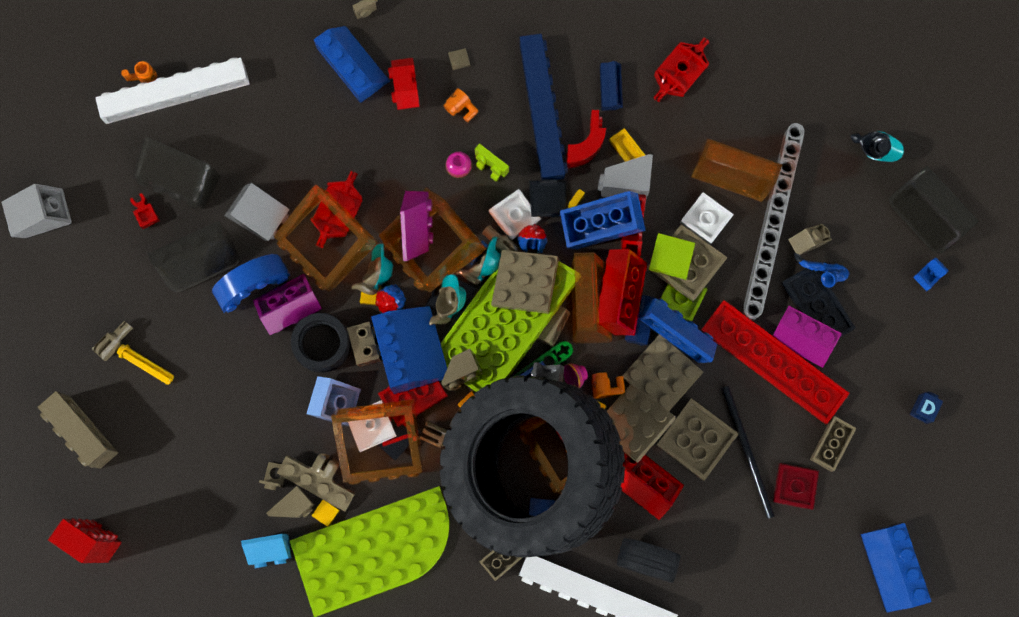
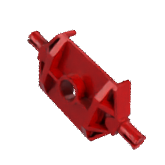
(677, 82)
(324, 219)

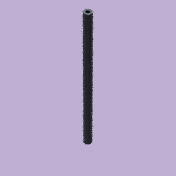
(748, 452)

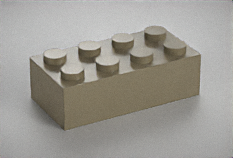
(77, 430)

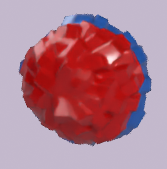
(532, 237)
(390, 299)

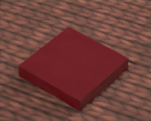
(796, 486)

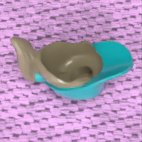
(485, 266)
(378, 272)
(450, 300)

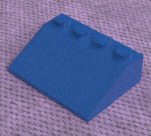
(409, 348)

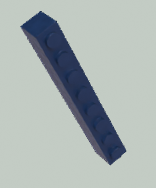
(542, 108)

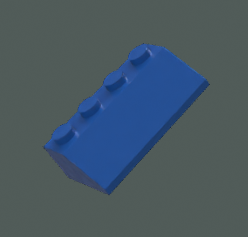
(351, 62)
(679, 331)
(895, 567)

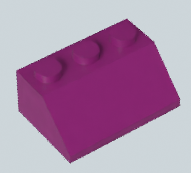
(416, 224)
(286, 304)
(806, 336)

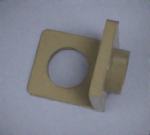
(269, 482)

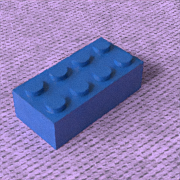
(602, 220)

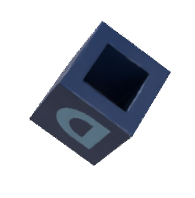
(926, 407)

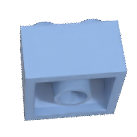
(331, 395)

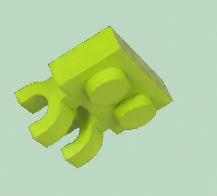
(485, 157)

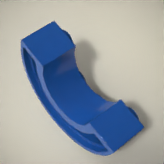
(248, 277)

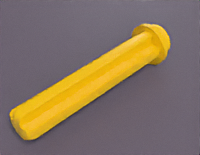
(126, 352)

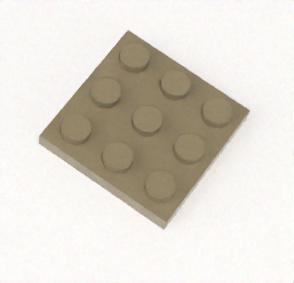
(703, 266)
(525, 281)
(663, 373)
(638, 421)
(697, 439)

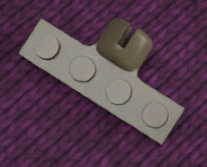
(318, 479)

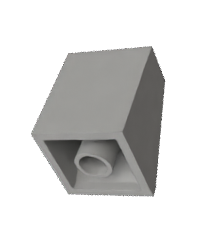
(627, 176)
(36, 211)
(257, 212)

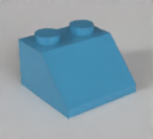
(267, 549)

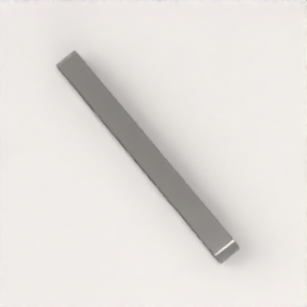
(770, 229)

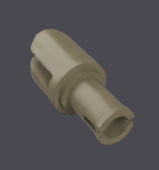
(503, 242)
(111, 341)
(431, 433)

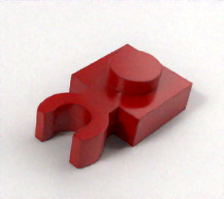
(145, 213)

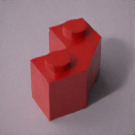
(404, 83)

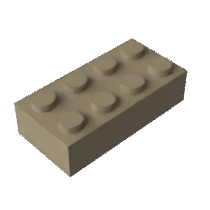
(833, 444)
(498, 564)

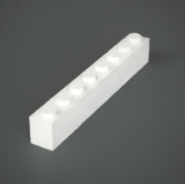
(172, 90)
(587, 590)

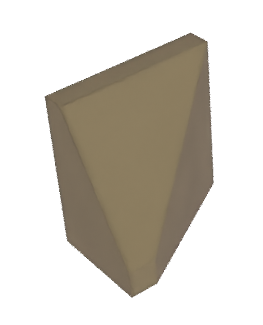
(459, 59)

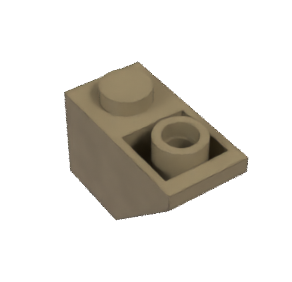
(810, 239)
(462, 369)

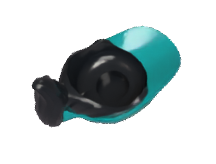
(879, 146)

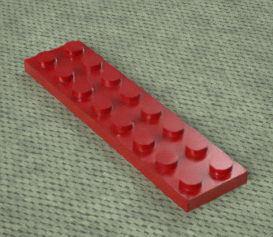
(775, 362)

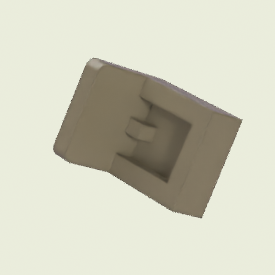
(364, 8)

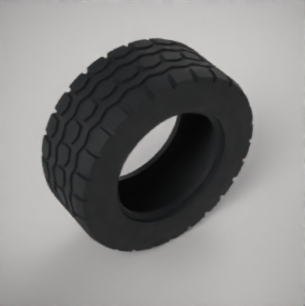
(473, 459)

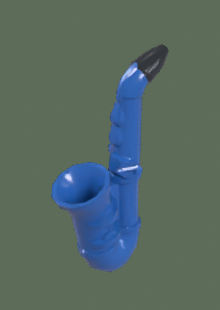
(833, 272)

